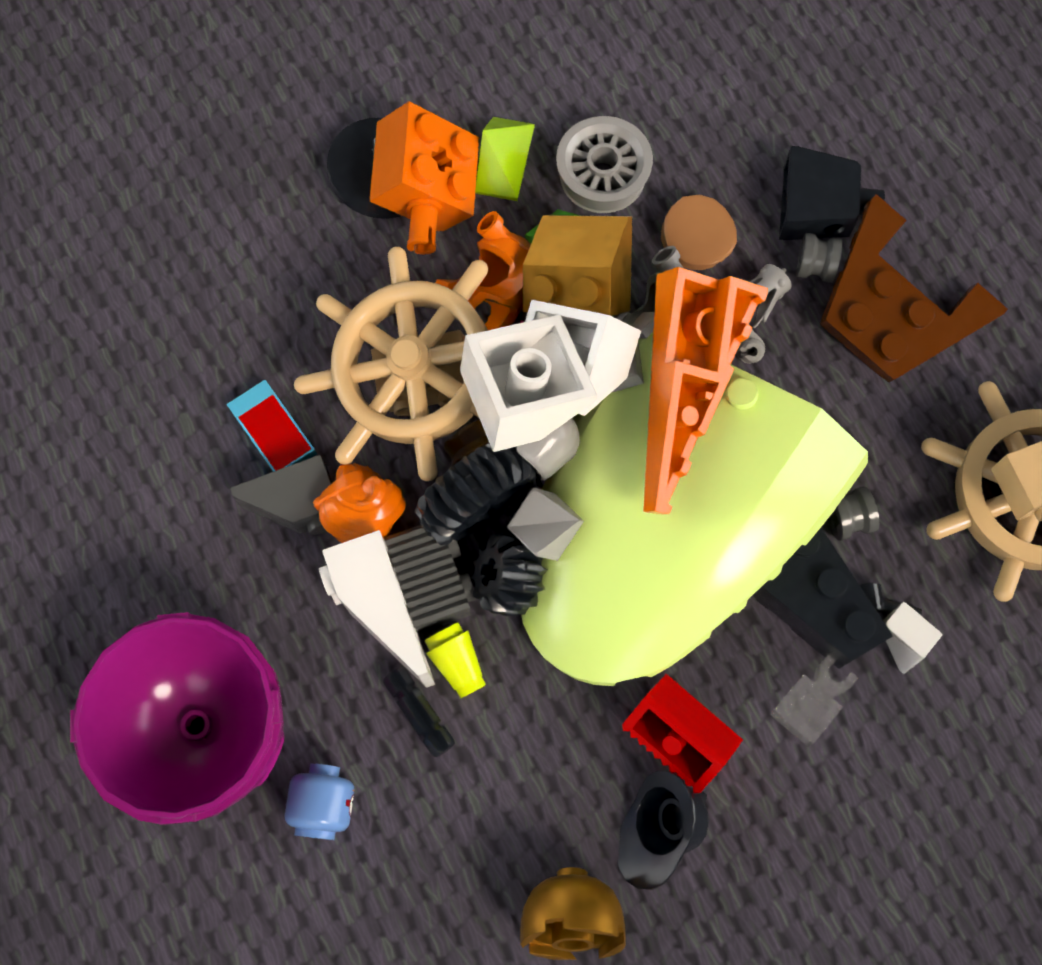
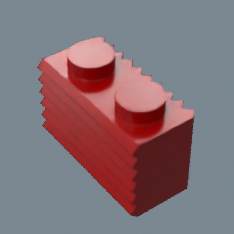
(682, 733)

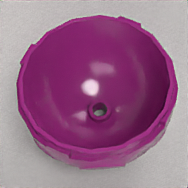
(139, 713)

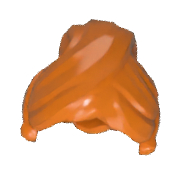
(359, 503)

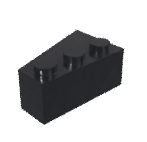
(824, 603)

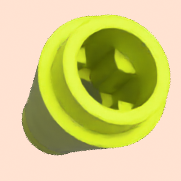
(456, 659)

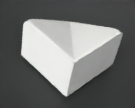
(911, 637)

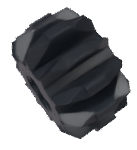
(507, 576)

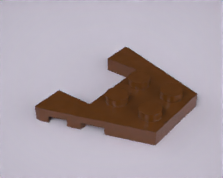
(885, 315)

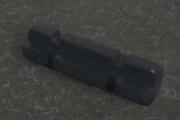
(418, 711)

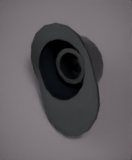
(660, 829)

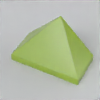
(503, 158)

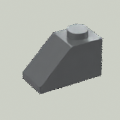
(287, 495)

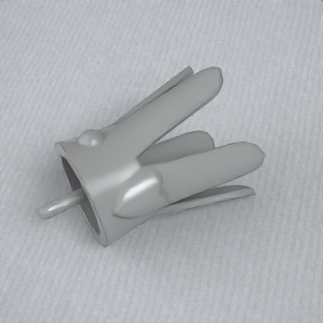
(777, 284)

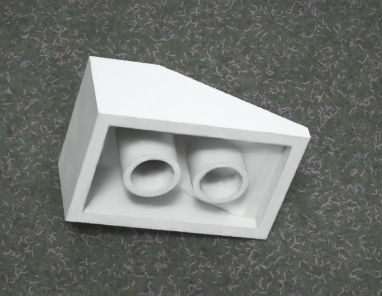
(366, 583)

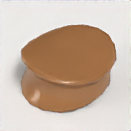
(699, 231)

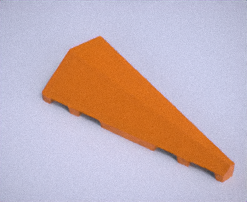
(694, 343)

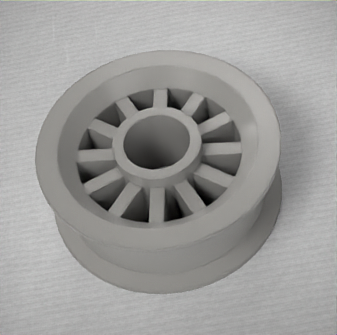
(578, 157)

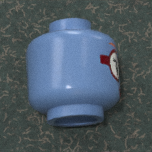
(319, 802)

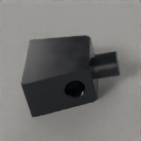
(821, 195)

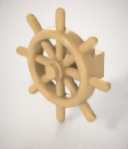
(406, 370)
(1018, 477)

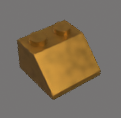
(580, 263)

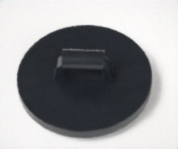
(352, 166)

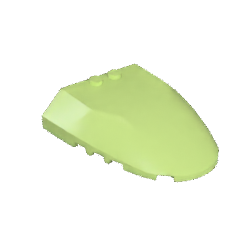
(654, 586)

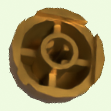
(572, 916)

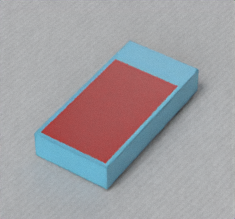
(271, 427)

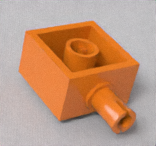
(424, 172)

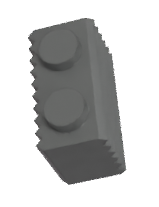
(429, 578)

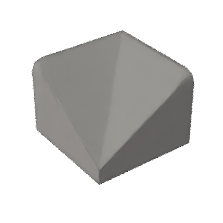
(545, 524)

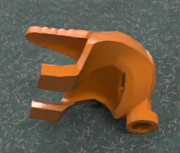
(503, 284)

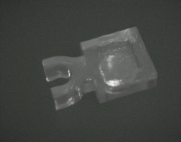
(810, 704)

